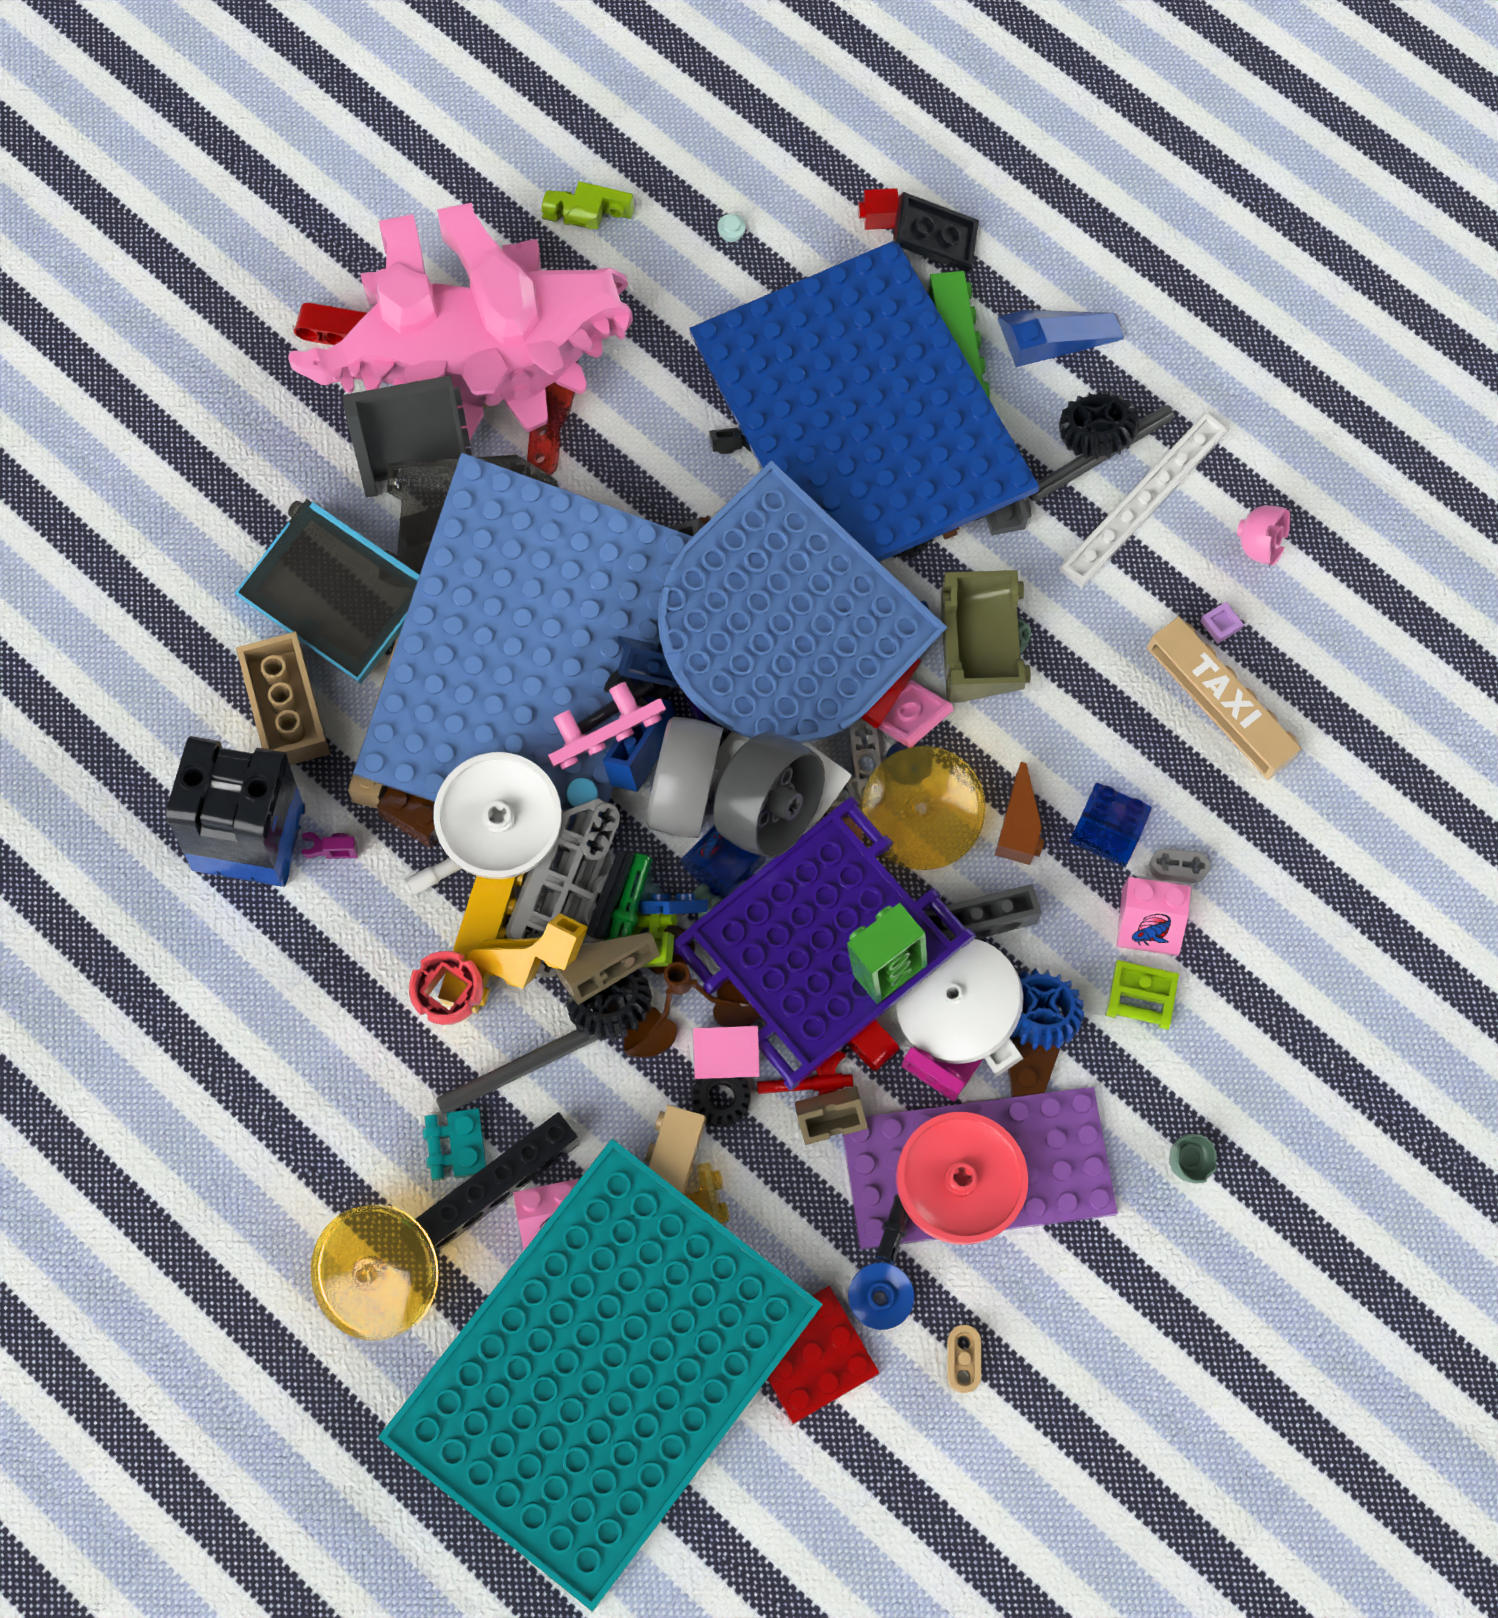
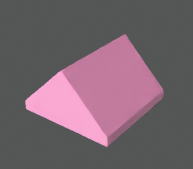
(726, 1052)

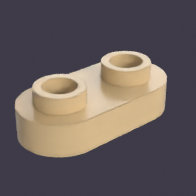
(964, 1359)

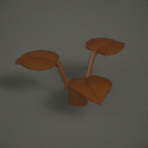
(659, 1033)

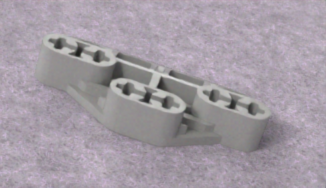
(576, 879)

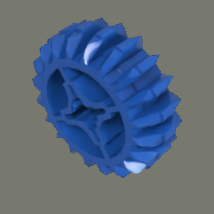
(1043, 1020)

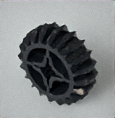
(1099, 430)
(615, 1007)

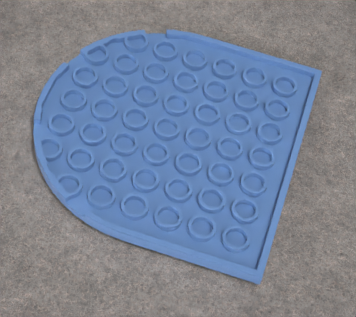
(786, 617)

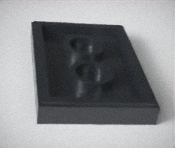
(935, 232)

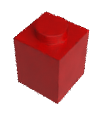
(879, 208)

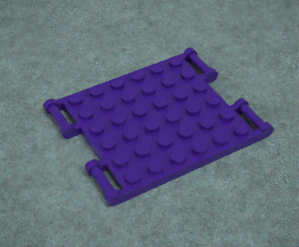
(789, 935)

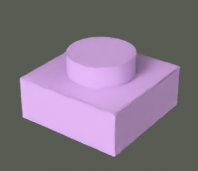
(1221, 622)

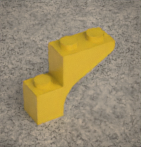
(520, 958)

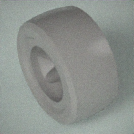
(684, 777)

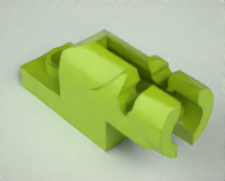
(586, 205)

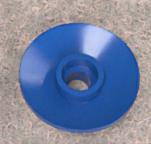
(884, 1279)

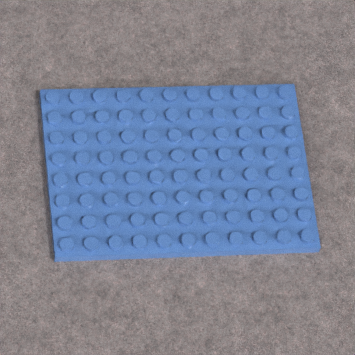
(513, 630)

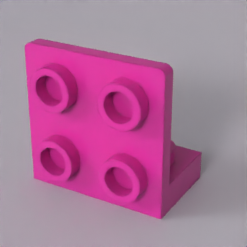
(943, 1077)

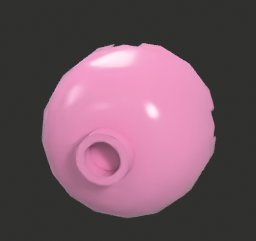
(1264, 532)

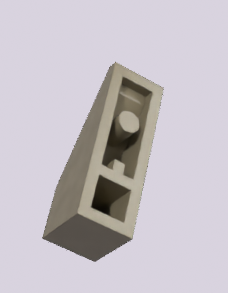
(605, 963)

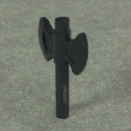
(638, 691)

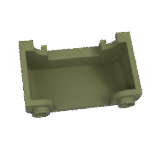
(982, 634)

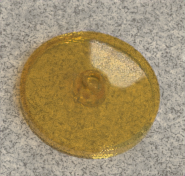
(951, 801)
(374, 1272)

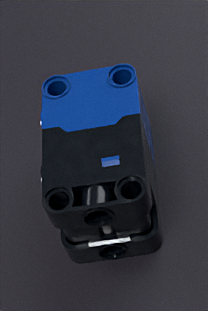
(235, 811)

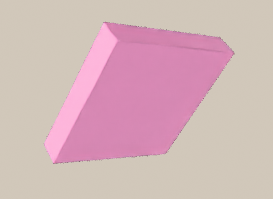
(915, 714)

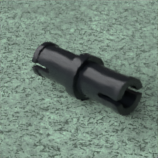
(894, 1231)

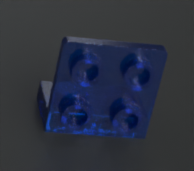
(1111, 824)

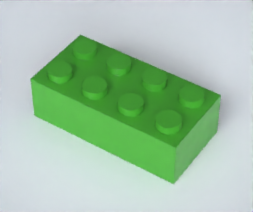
(887, 952)

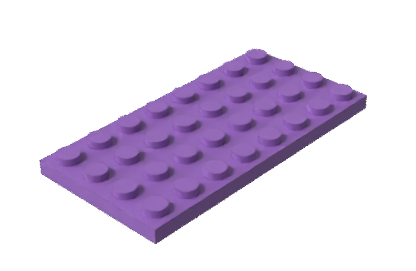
(1054, 1130)

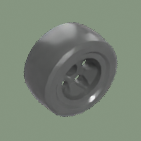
(768, 794)

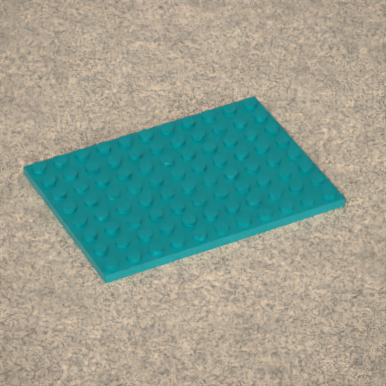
(600, 1374)

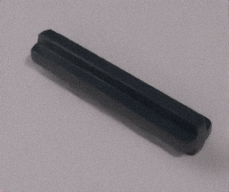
(610, 894)

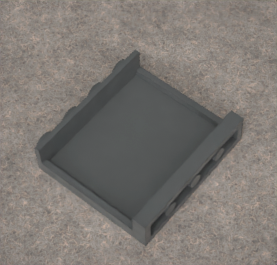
(405, 426)

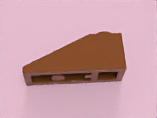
(1021, 824)

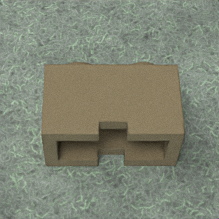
(830, 1115)

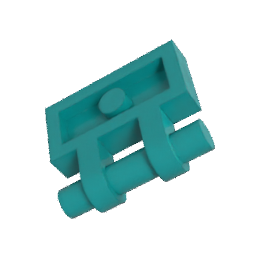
(466, 1144)

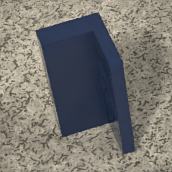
(644, 662)

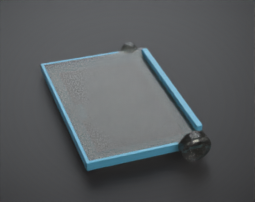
(331, 589)

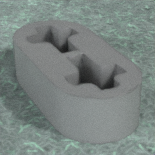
(1179, 858)

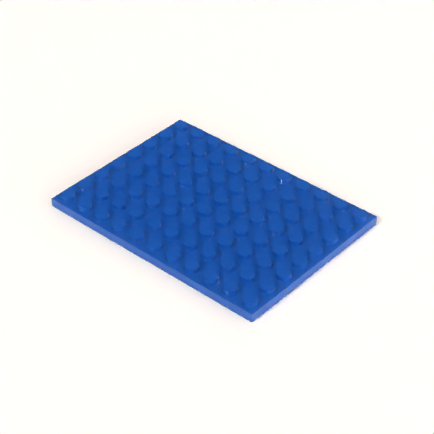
(866, 403)

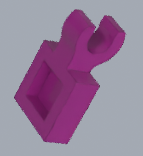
(334, 847)

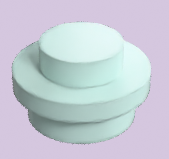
(731, 227)

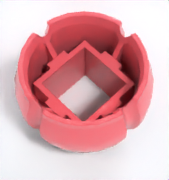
(428, 976)

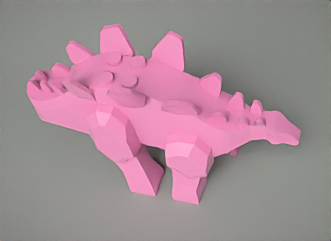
(496, 339)

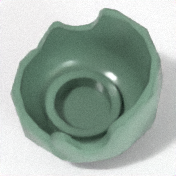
(1193, 1158)

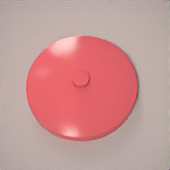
(962, 1178)

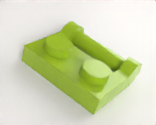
(1142, 984)

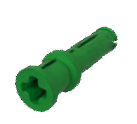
(620, 916)

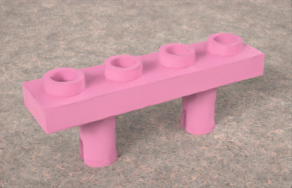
(630, 717)

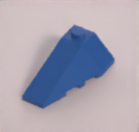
(1050, 334)

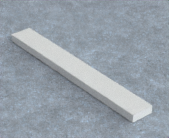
(1143, 500)

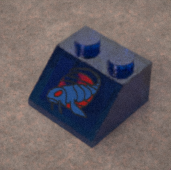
(720, 863)

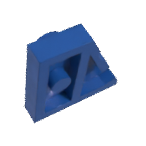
(683, 904)

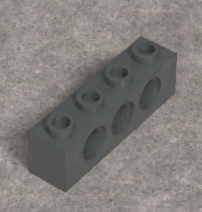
(993, 912)

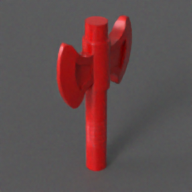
(825, 1081)

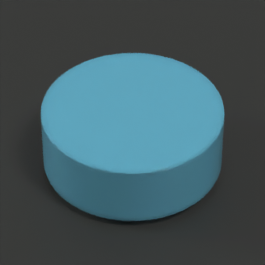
(580, 792)

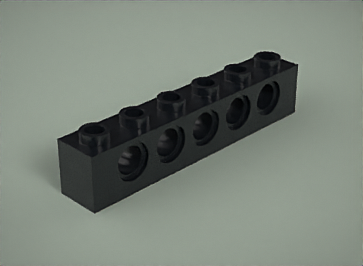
(498, 1181)

